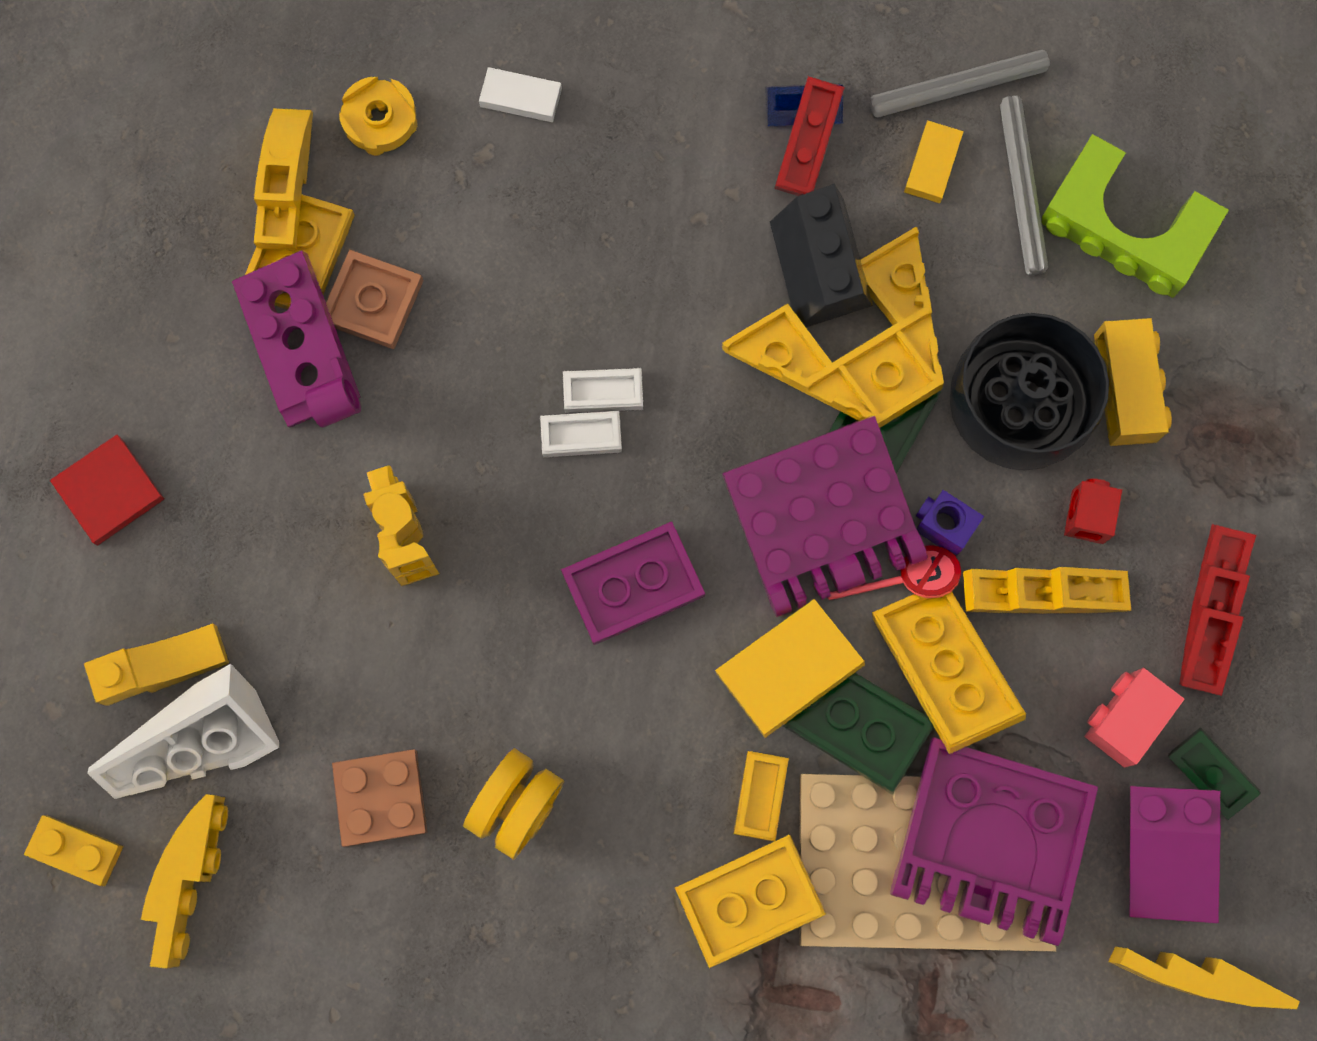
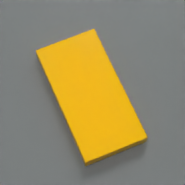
(948, 669)

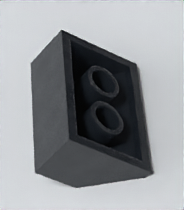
(820, 257)

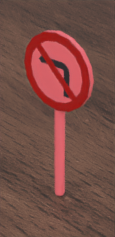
(927, 579)

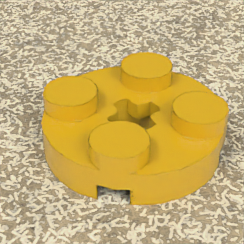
(376, 135)

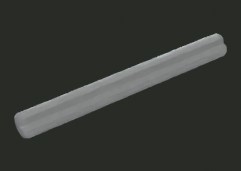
(959, 83)
(1024, 186)

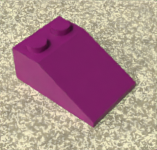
(1174, 854)

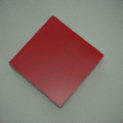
(107, 490)

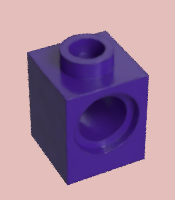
(964, 517)

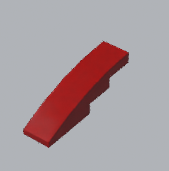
(1216, 610)

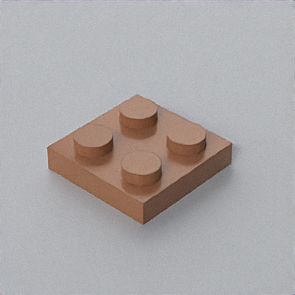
(372, 298)
(379, 798)

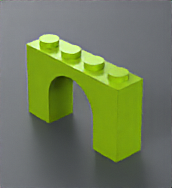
(1159, 261)

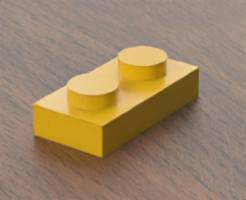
(73, 850)

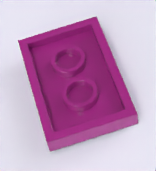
(633, 583)

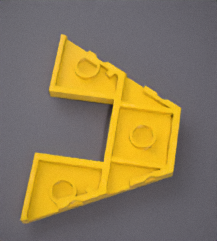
(880, 375)

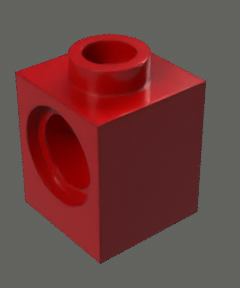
(1093, 511)

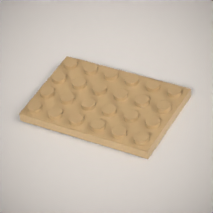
(851, 851)

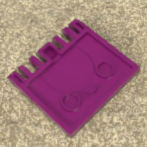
(820, 509)
(999, 832)

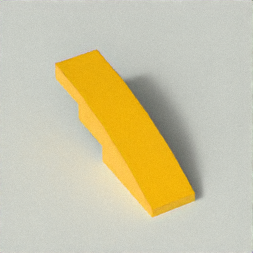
(1047, 590)
(1213, 980)

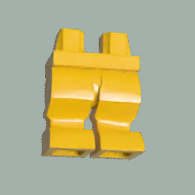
(401, 530)

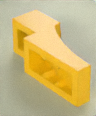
(155, 665)

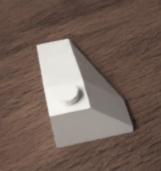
(201, 730)

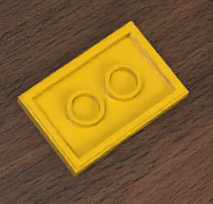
(320, 235)
(790, 668)
(750, 901)

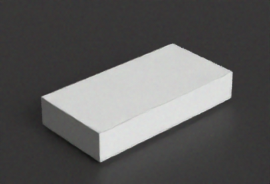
(520, 94)
(603, 390)
(580, 434)

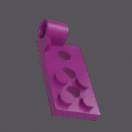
(334, 391)

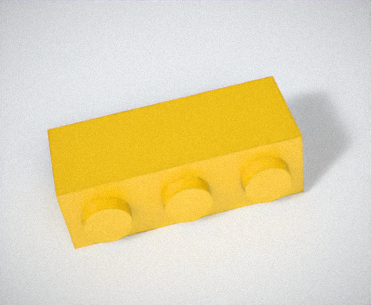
(1136, 383)

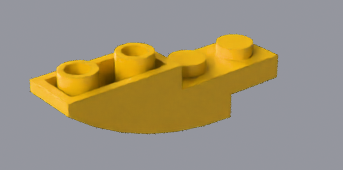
(281, 177)
(187, 858)

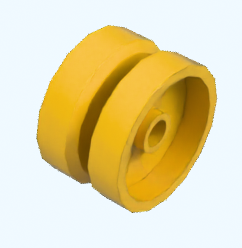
(509, 800)

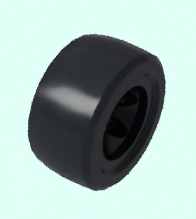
(1049, 356)

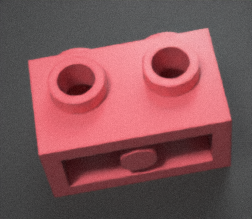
(1133, 716)

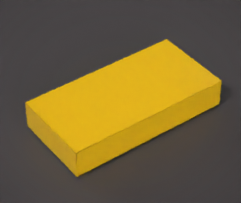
(933, 161)
(761, 796)

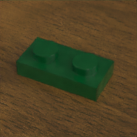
(1213, 770)

